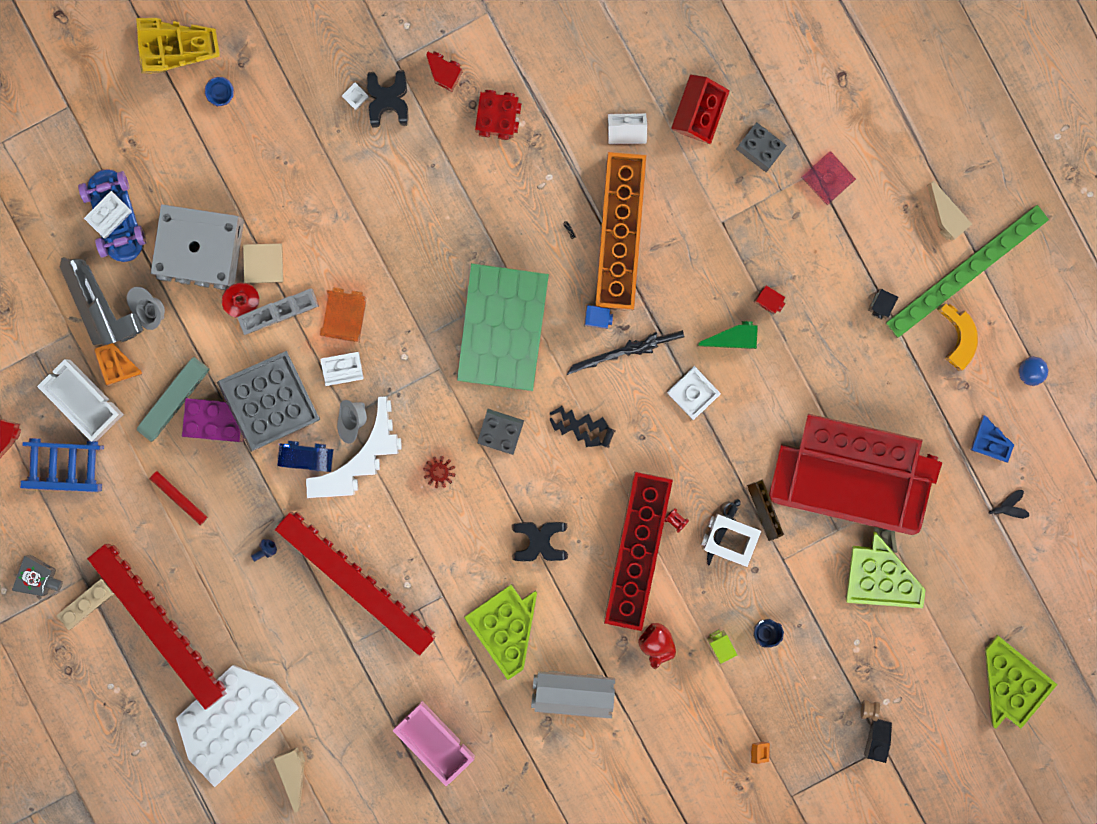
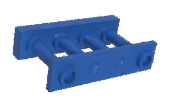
(51, 481)

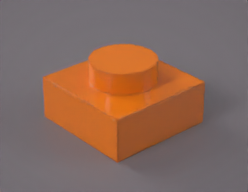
(760, 752)

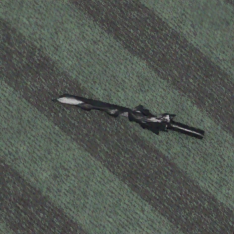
(630, 348)

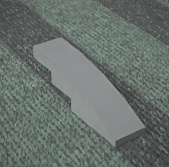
(278, 311)

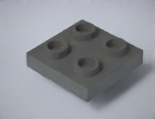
(761, 147)
(500, 431)

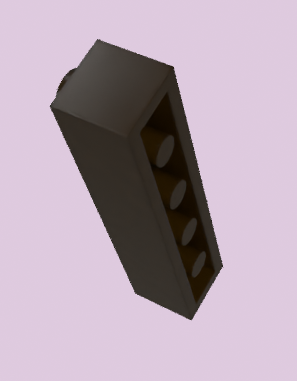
(765, 510)

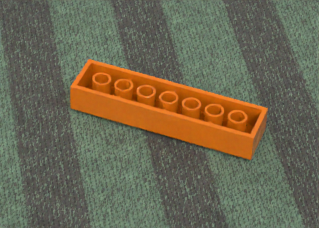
(620, 231)

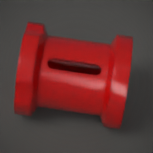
(676, 520)

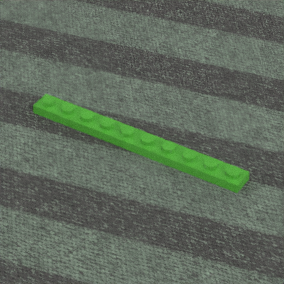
(967, 271)

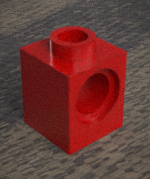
(770, 300)

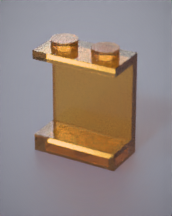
(344, 315)

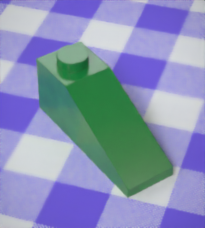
(739, 336)

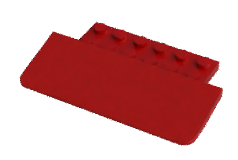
(853, 475)

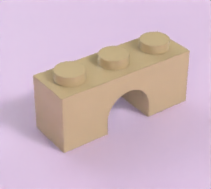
(85, 604)

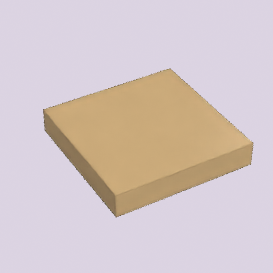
(263, 263)

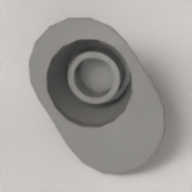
(148, 309)
(350, 419)

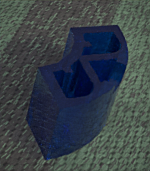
(305, 457)

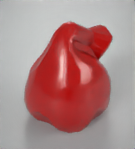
(657, 644)

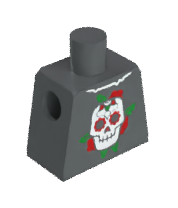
(36, 577)

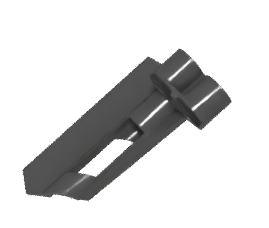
(94, 308)

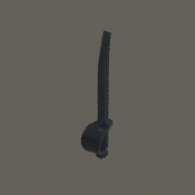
(721, 532)

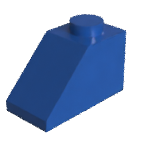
(598, 317)

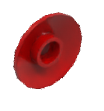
(238, 307)

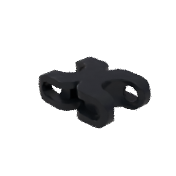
(387, 98)
(539, 541)

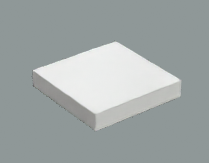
(693, 393)

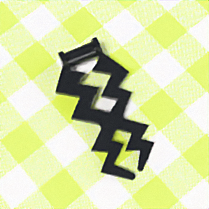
(575, 424)

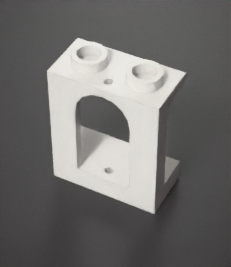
(721, 521)

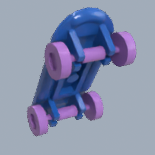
(128, 238)

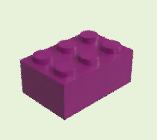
(210, 421)

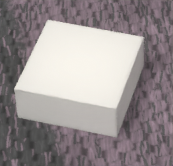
(355, 96)

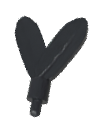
(1007, 506)

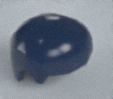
(768, 633)

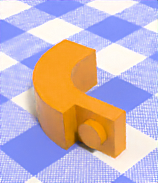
(966, 336)

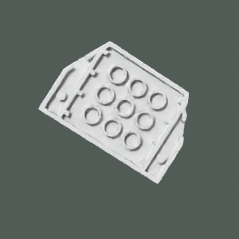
(235, 725)

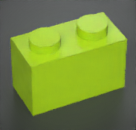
(721, 646)

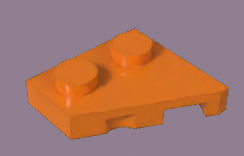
(115, 364)

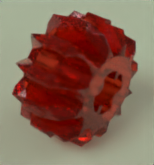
(437, 478)

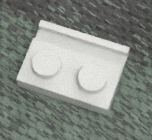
(108, 214)
(342, 368)

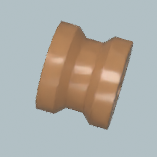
(870, 710)

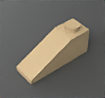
(948, 216)
(291, 771)

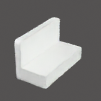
(627, 128)

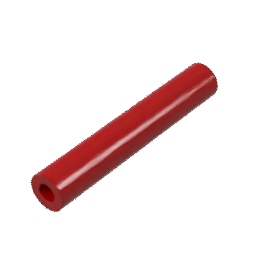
(175, 495)

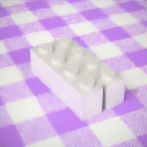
(80, 400)

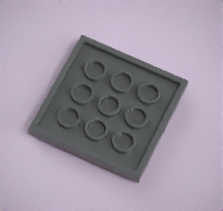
(268, 401)

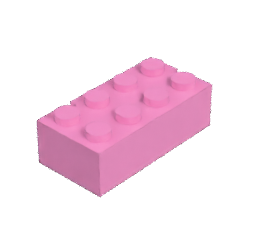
(434, 743)

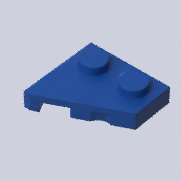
(991, 441)

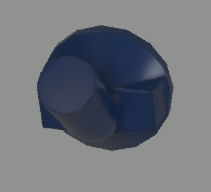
(268, 549)

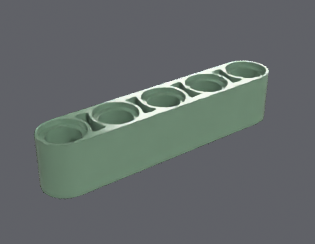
(172, 399)

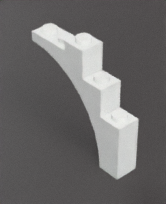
(364, 463)

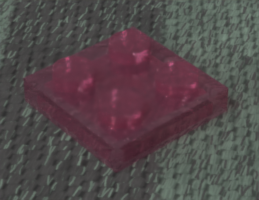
(828, 178)

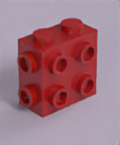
(497, 114)

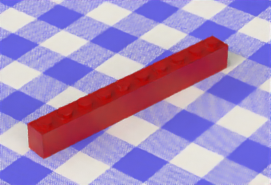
(355, 583)
(157, 626)

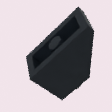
(879, 741)

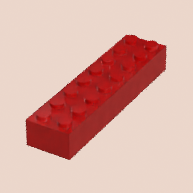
(638, 551)

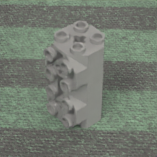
(573, 694)

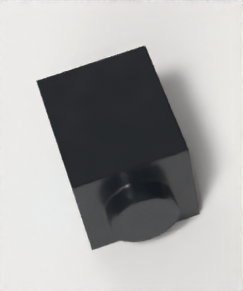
(882, 304)

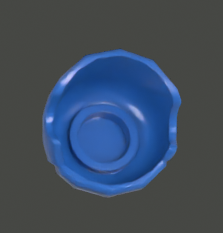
(219, 91)
(1033, 371)

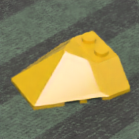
(173, 46)

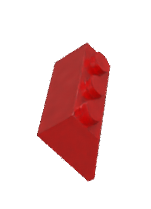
(700, 108)

